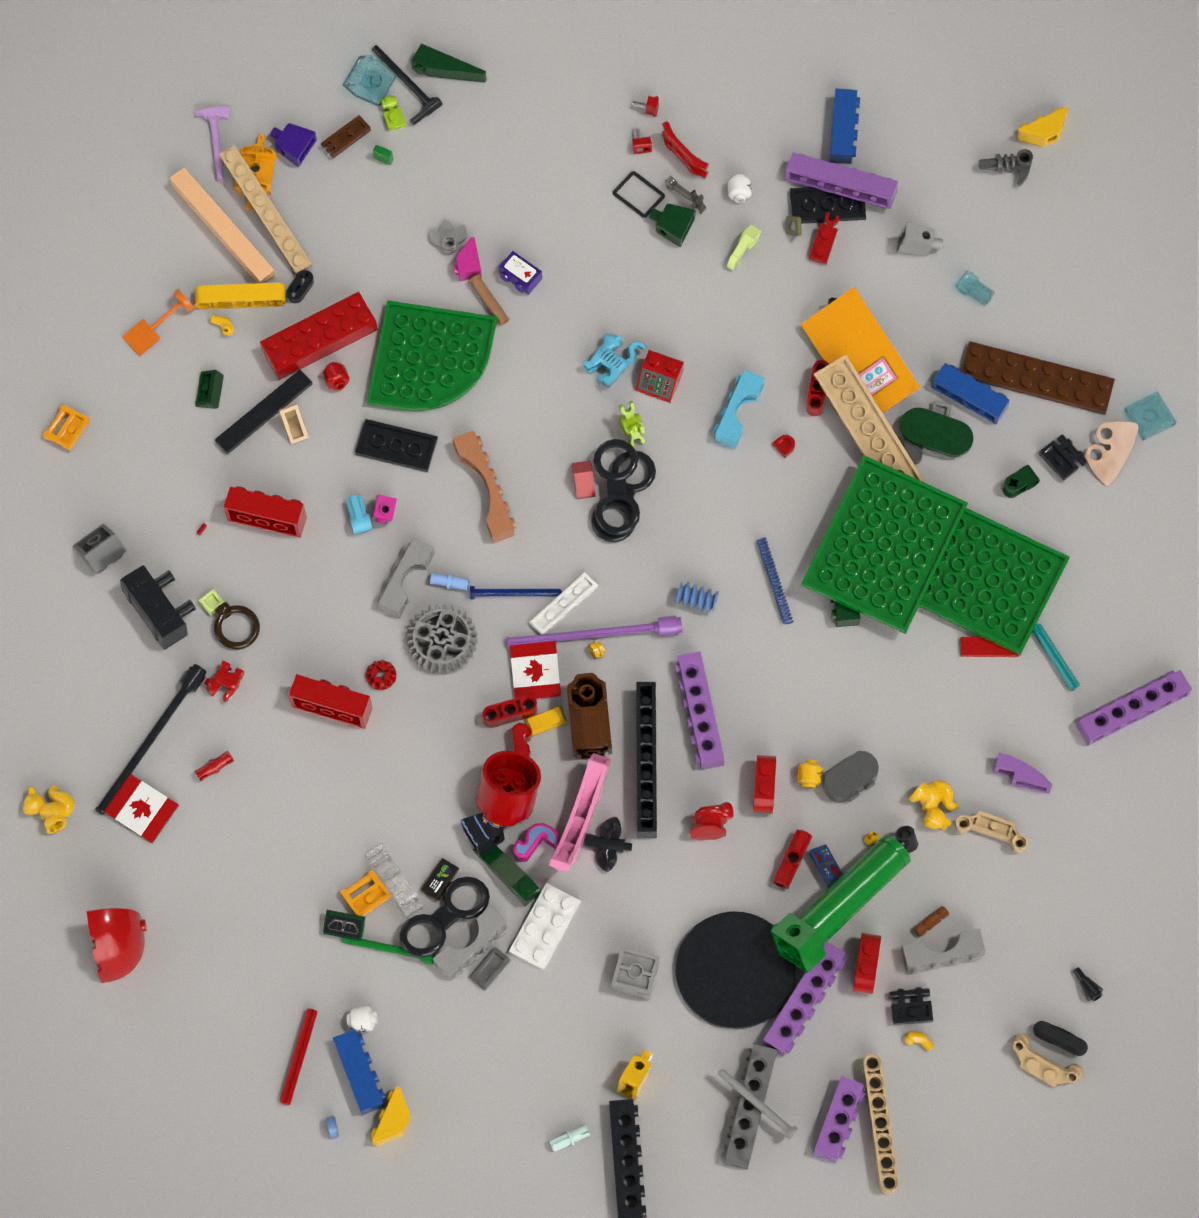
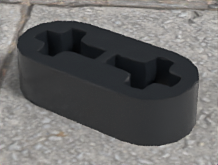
(303, 288)

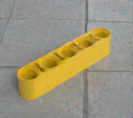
(240, 296)

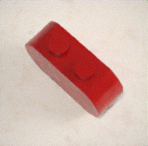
(764, 784)
(867, 963)

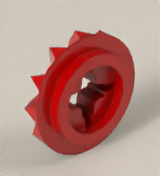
(377, 682)

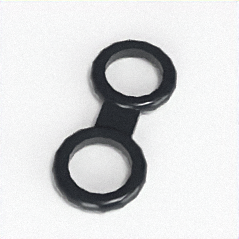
(616, 487)
(631, 490)
(444, 917)

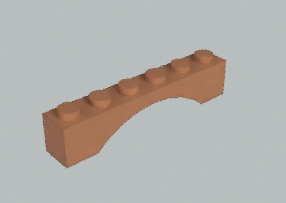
(470, 453)

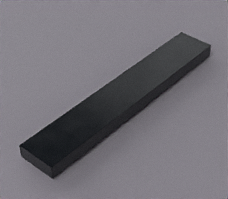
(263, 412)

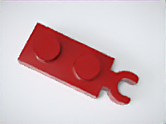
(824, 240)

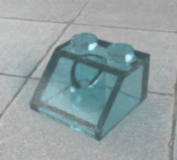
(369, 80)

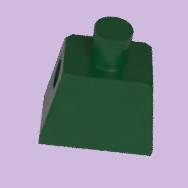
(673, 222)

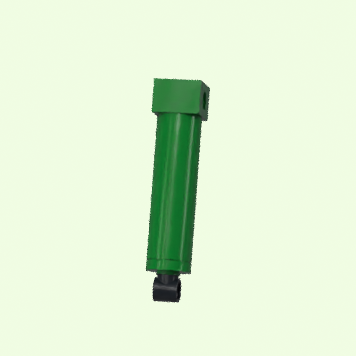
(803, 937)

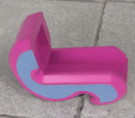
(534, 836)

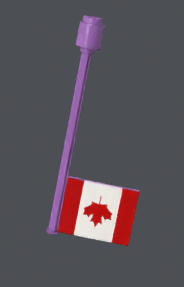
(536, 660)

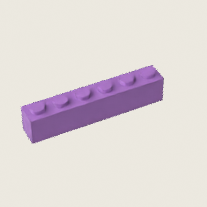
(841, 180)

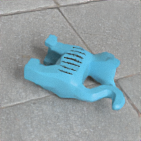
(610, 361)

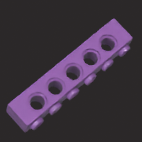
(693, 663)
(1092, 732)
(774, 1039)

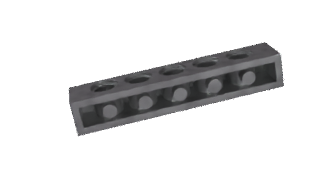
(741, 1157)

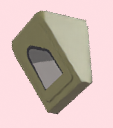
(793, 225)

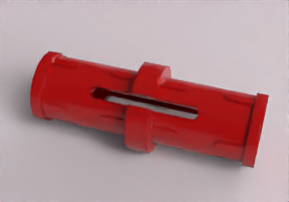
(214, 765)

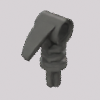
(1010, 162)

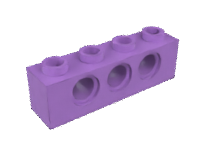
(824, 1147)

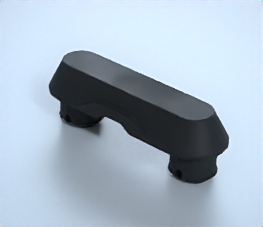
(1060, 1038)

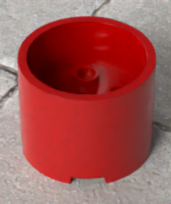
(508, 787)

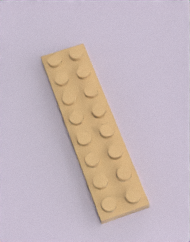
(863, 416)

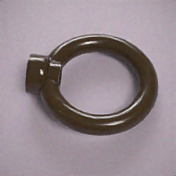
(225, 611)

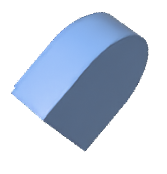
(332, 1126)

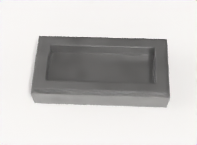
(490, 968)

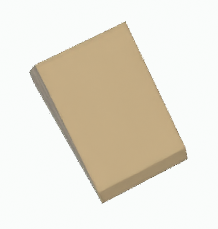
(293, 423)

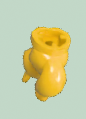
(930, 796)
(53, 812)

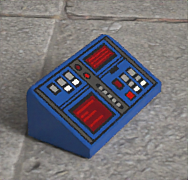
(826, 864)

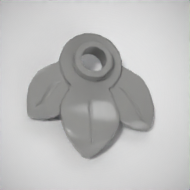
(448, 235)

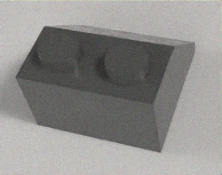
(100, 548)

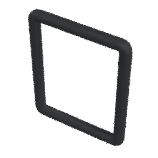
(647, 183)

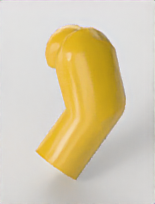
(225, 324)
(919, 1037)

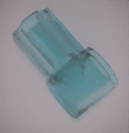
(970, 284)

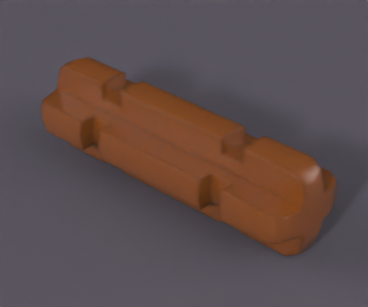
(931, 921)

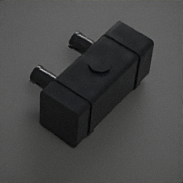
(154, 606)

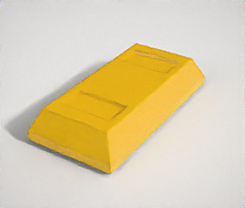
(546, 720)

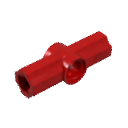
(788, 869)

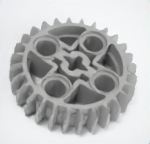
(447, 644)

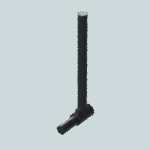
(429, 105)

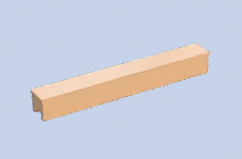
(222, 226)

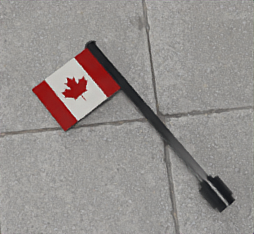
(132, 800)

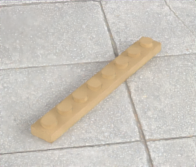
(265, 209)

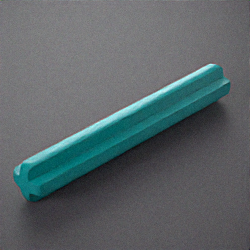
(1055, 657)

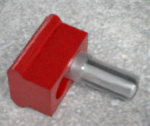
(651, 106)
(641, 145)

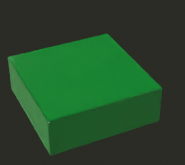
(383, 154)

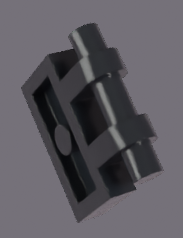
(1059, 461)
(911, 1012)

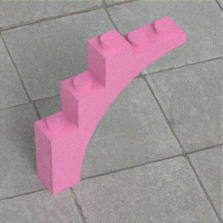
(582, 813)

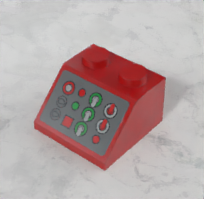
(659, 376)

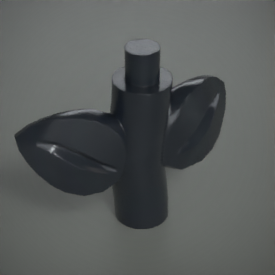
(608, 843)

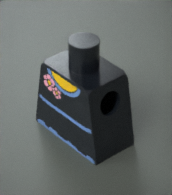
(482, 833)

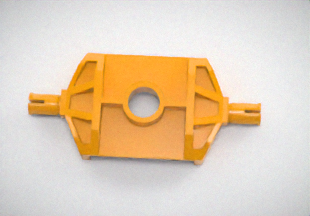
(262, 157)

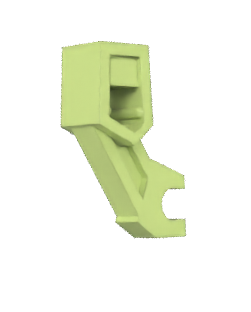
(746, 241)

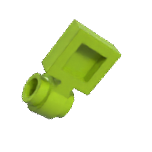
(393, 117)

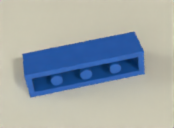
(843, 126)
(970, 393)
(358, 1071)

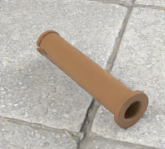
(489, 299)

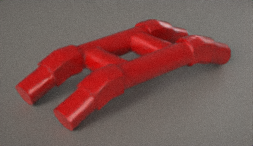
(692, 162)

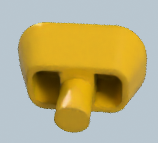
(871, 838)

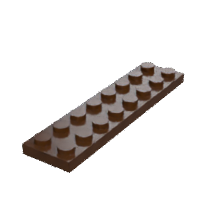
(1038, 377)

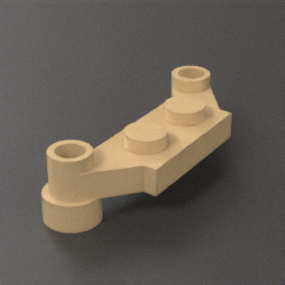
(993, 827)
(1043, 1067)

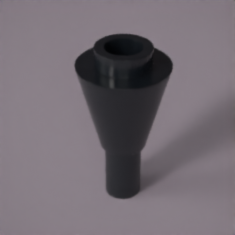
(1090, 988)

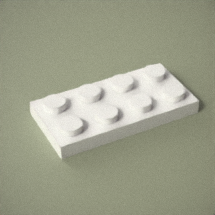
(545, 926)

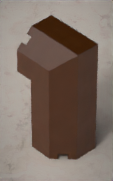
(589, 716)

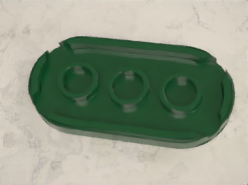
(936, 432)

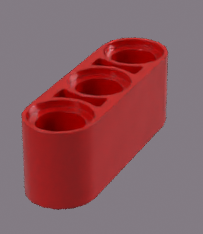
(816, 396)
(516, 704)

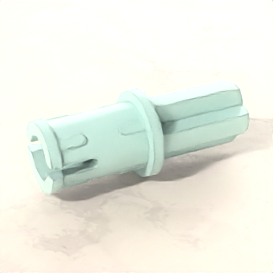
(569, 1138)

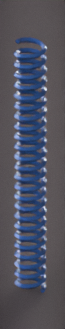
(776, 580)

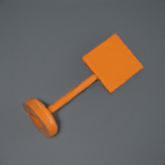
(143, 336)

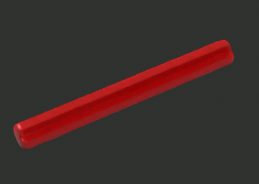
(298, 1056)

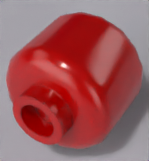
(336, 376)

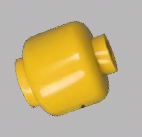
(809, 773)

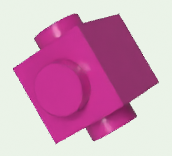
(388, 503)

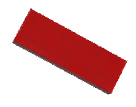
(983, 648)

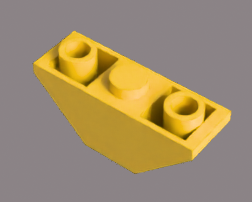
(1044, 129)
(393, 1119)

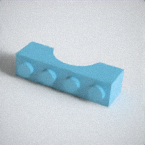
(748, 389)

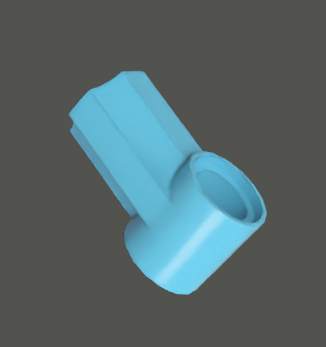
(359, 518)

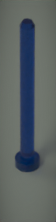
(513, 592)

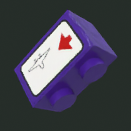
(520, 273)

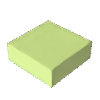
(211, 602)

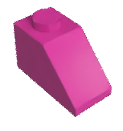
(468, 261)

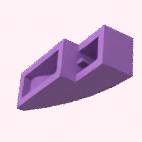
(1022, 773)

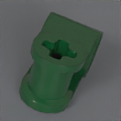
(1020, 482)

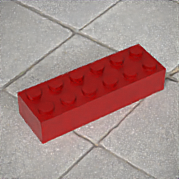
(318, 335)

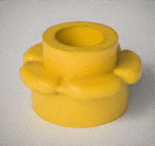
(596, 649)

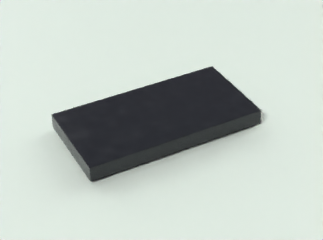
(814, 204)
(396, 445)

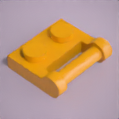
(69, 431)
(368, 899)

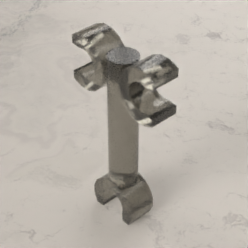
(691, 196)

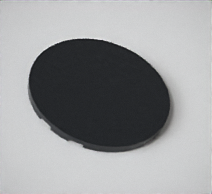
(733, 971)

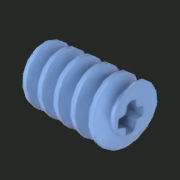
(697, 597)

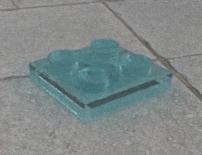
(1150, 415)

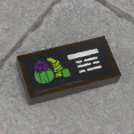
(439, 879)

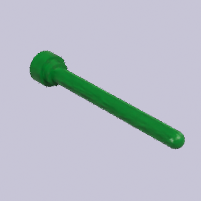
(387, 948)

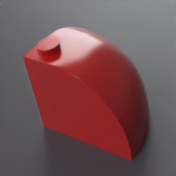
(117, 941)

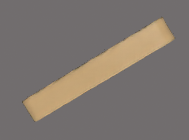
(880, 1133)

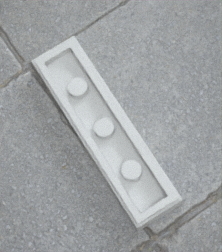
(563, 604)

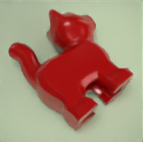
(226, 679)

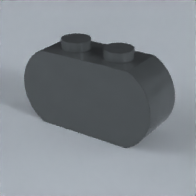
(851, 777)

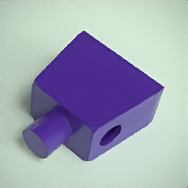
(294, 142)

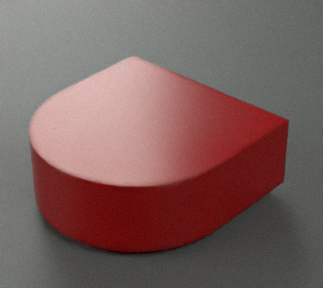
(784, 445)

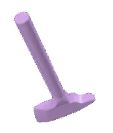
(213, 114)

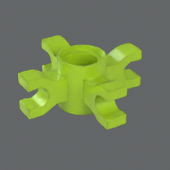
(631, 423)

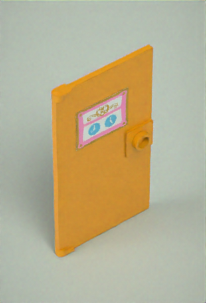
(852, 330)

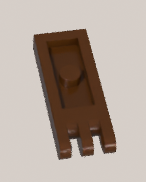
(346, 136)

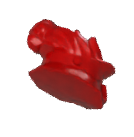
(710, 821)

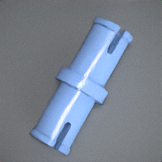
(450, 581)

